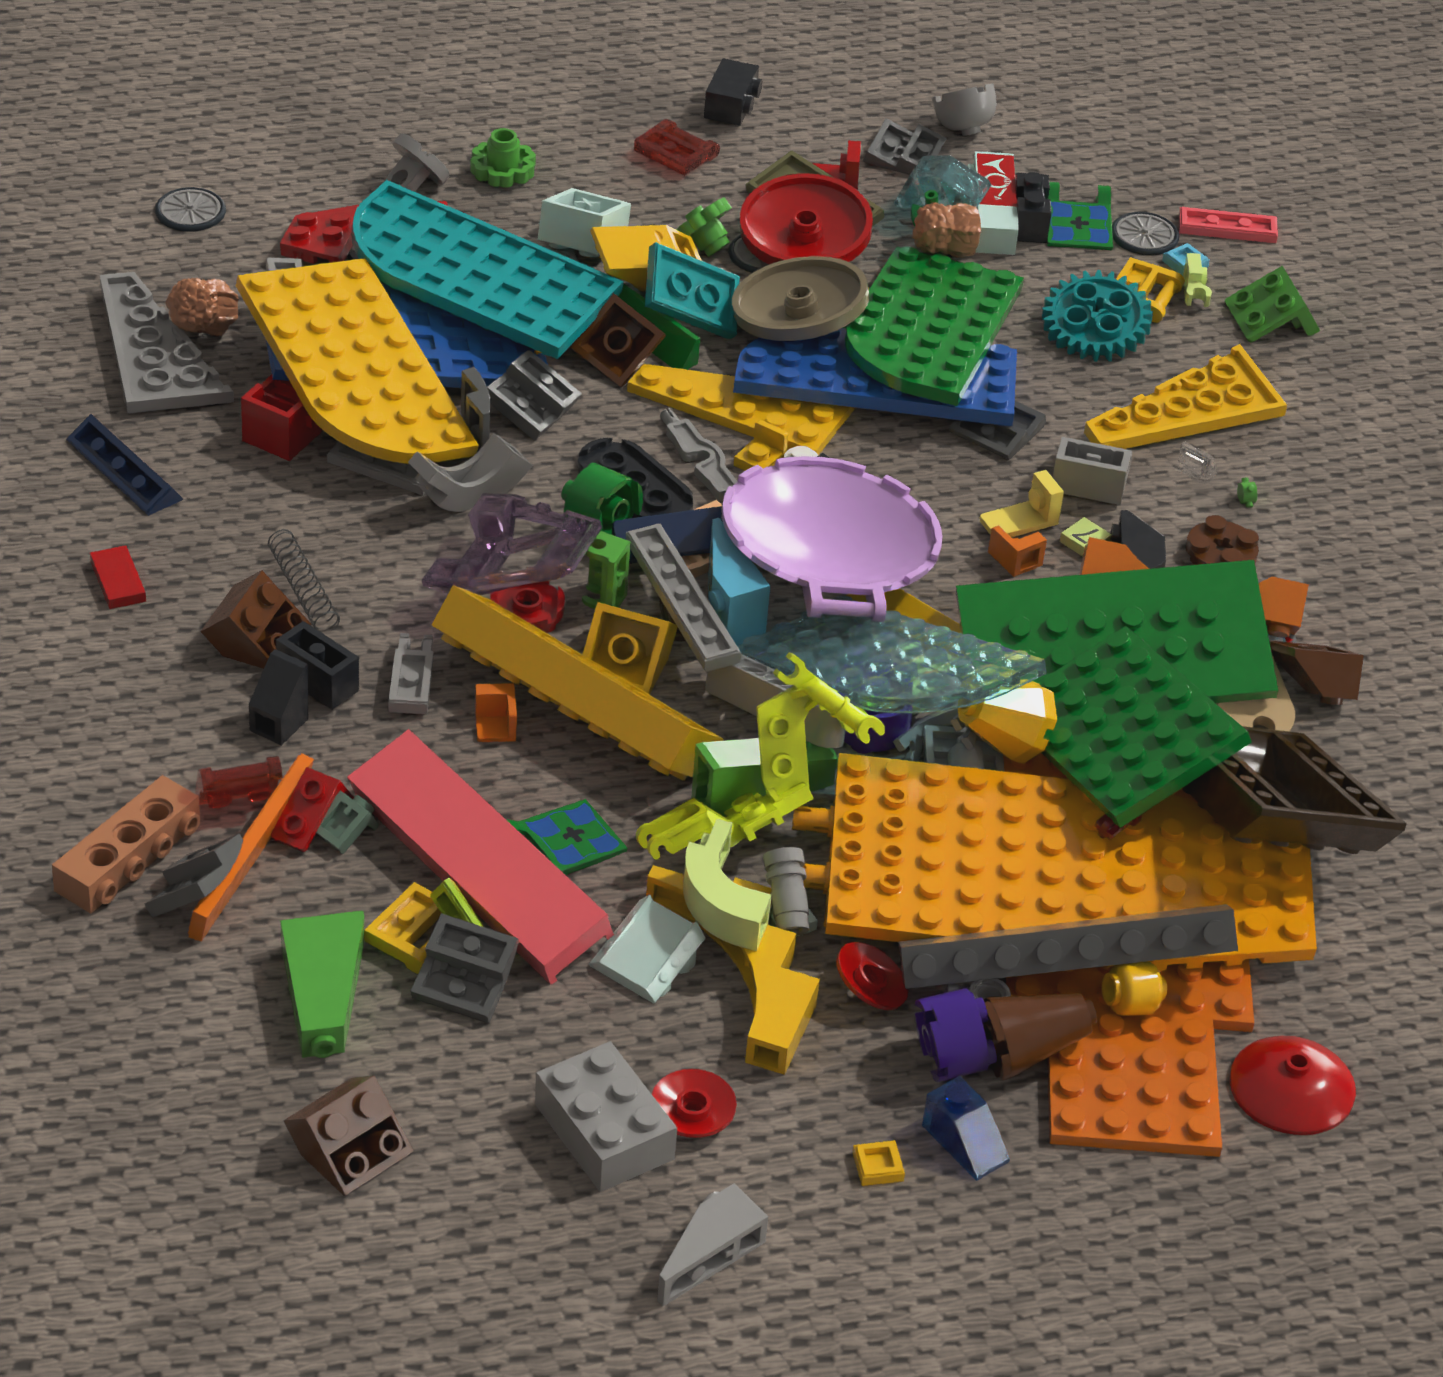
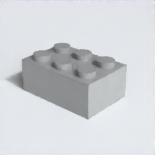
(605, 1116)

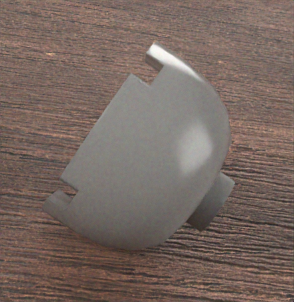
(966, 108)

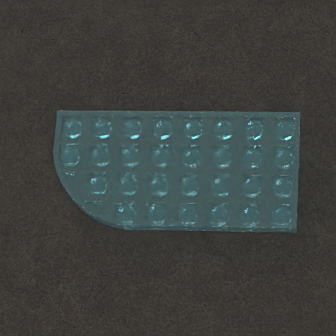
(895, 662)

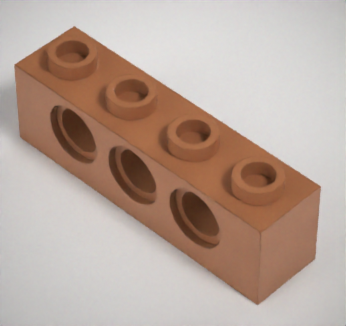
(126, 844)

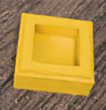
(878, 1163)

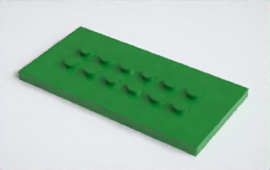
(1194, 616)

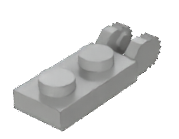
(411, 676)

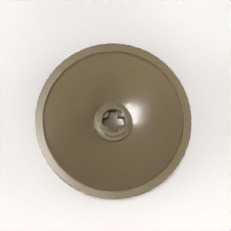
(800, 298)

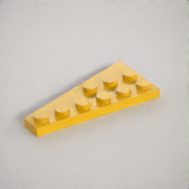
(712, 399)

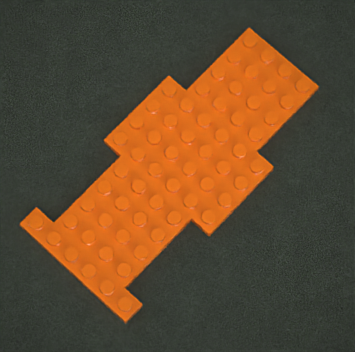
(1141, 1076)

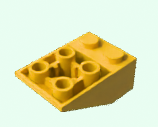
(627, 247)

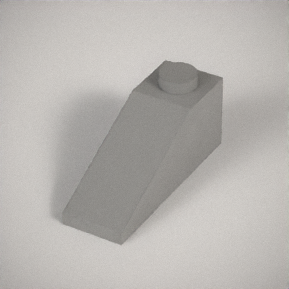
(718, 1235)

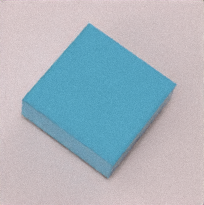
(1176, 257)

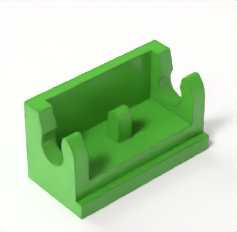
(608, 570)

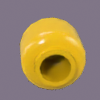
(1134, 988)

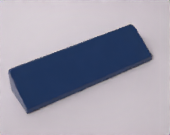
(122, 466)
(687, 530)

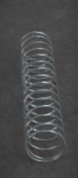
(290, 582)

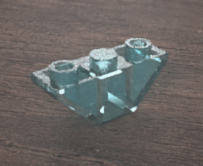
(948, 177)

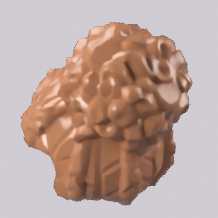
(947, 229)
(202, 306)

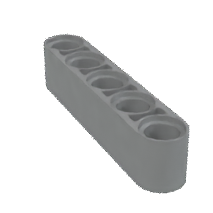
(754, 683)

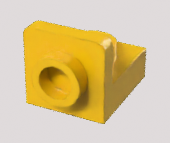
(766, 447)

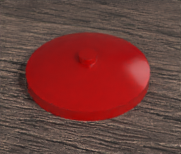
(805, 218)

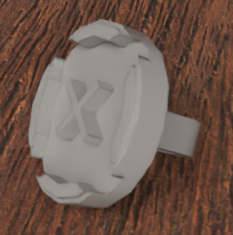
(416, 165)

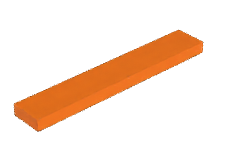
(253, 843)

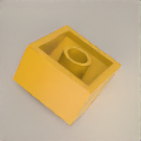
(630, 644)

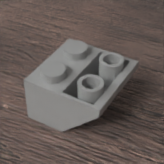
(1092, 470)

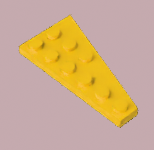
(1197, 401)

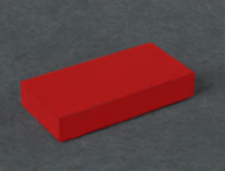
(117, 577)

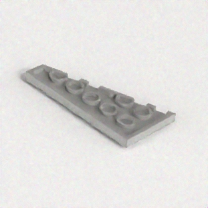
(153, 356)

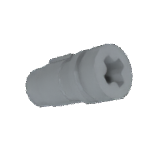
(788, 893)

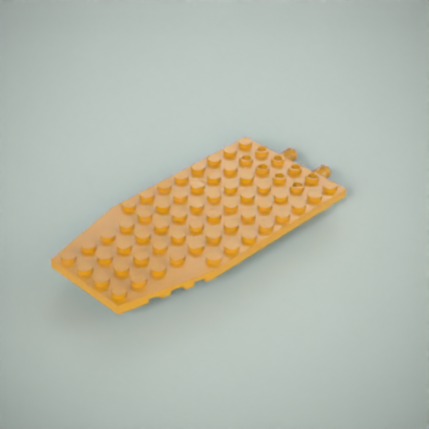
(994, 850)

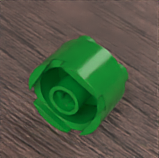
(603, 495)

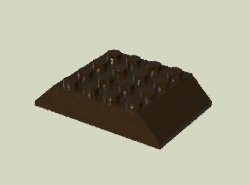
(1293, 793)

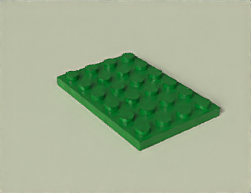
(1133, 727)

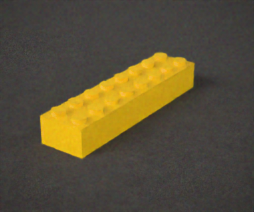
(572, 682)

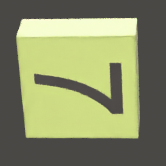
(1078, 534)

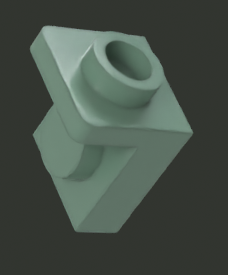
(346, 821)

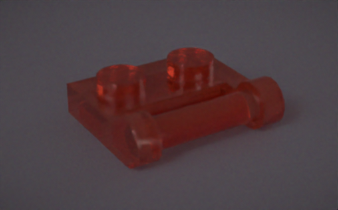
(675, 147)
(252, 781)

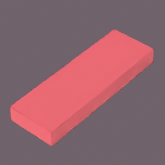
(1228, 225)

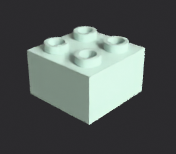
(572, 214)

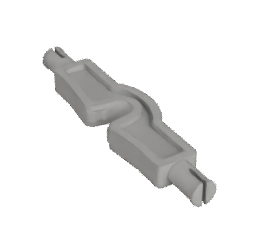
(694, 447)

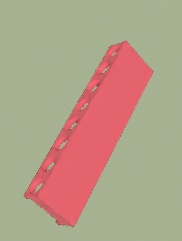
(482, 853)

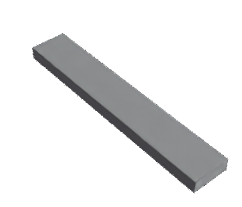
(683, 598)

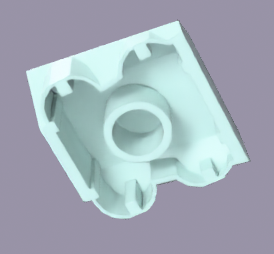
(649, 949)

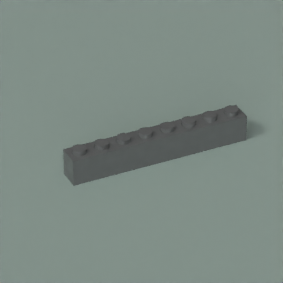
(1068, 946)

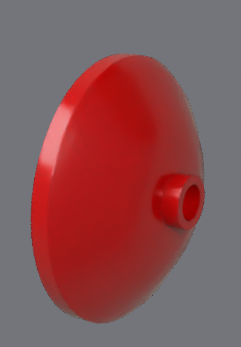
(1292, 1085)

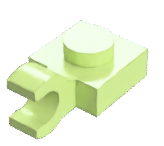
(1195, 280)

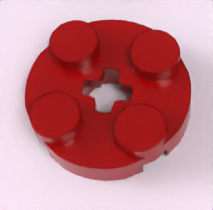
(546, 603)

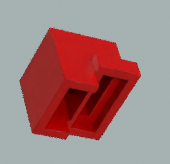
(276, 419)

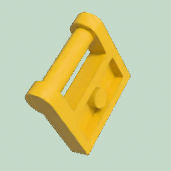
(1147, 276)
(403, 925)

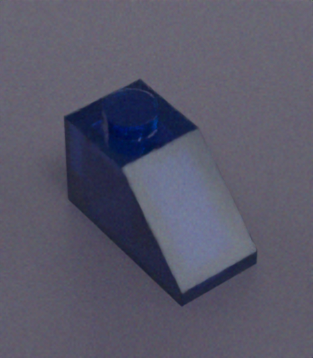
(965, 1127)

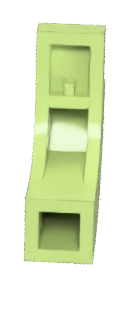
(715, 901)

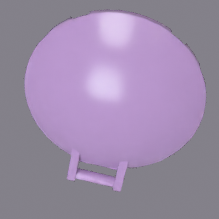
(832, 531)

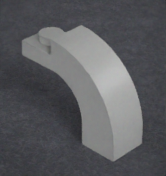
(458, 488)

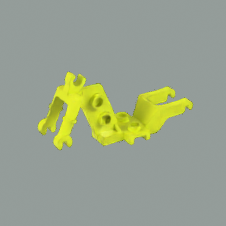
(782, 766)

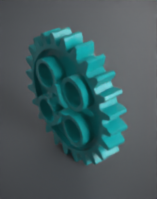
(1097, 315)

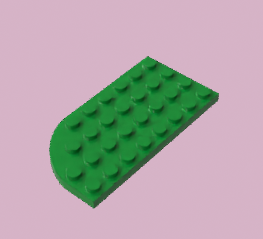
(930, 323)

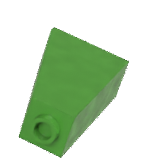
(734, 769)
(322, 976)

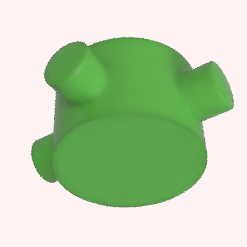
(1247, 492)

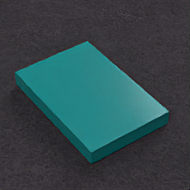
(691, 290)

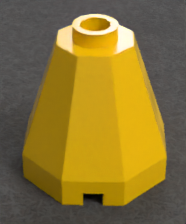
(1014, 721)

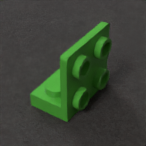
(1269, 305)

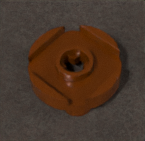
(1216, 531)

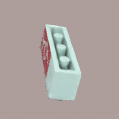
(999, 205)

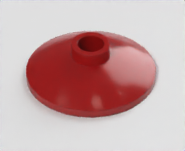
(871, 975)
(697, 1091)

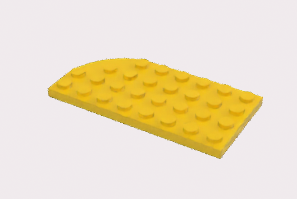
(355, 361)

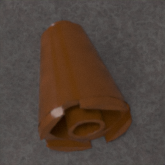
(1034, 1028)

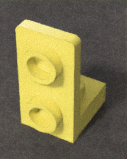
(1036, 514)

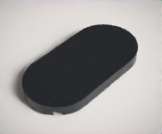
(658, 484)

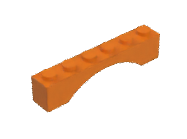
(1281, 598)

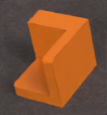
(1017, 554)
(495, 712)

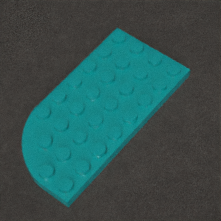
(478, 270)

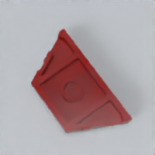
(320, 235)

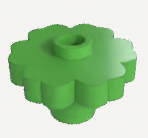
(503, 160)
(706, 227)

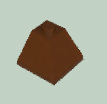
(618, 341)
(1321, 669)

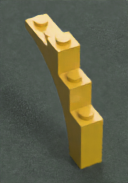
(779, 996)

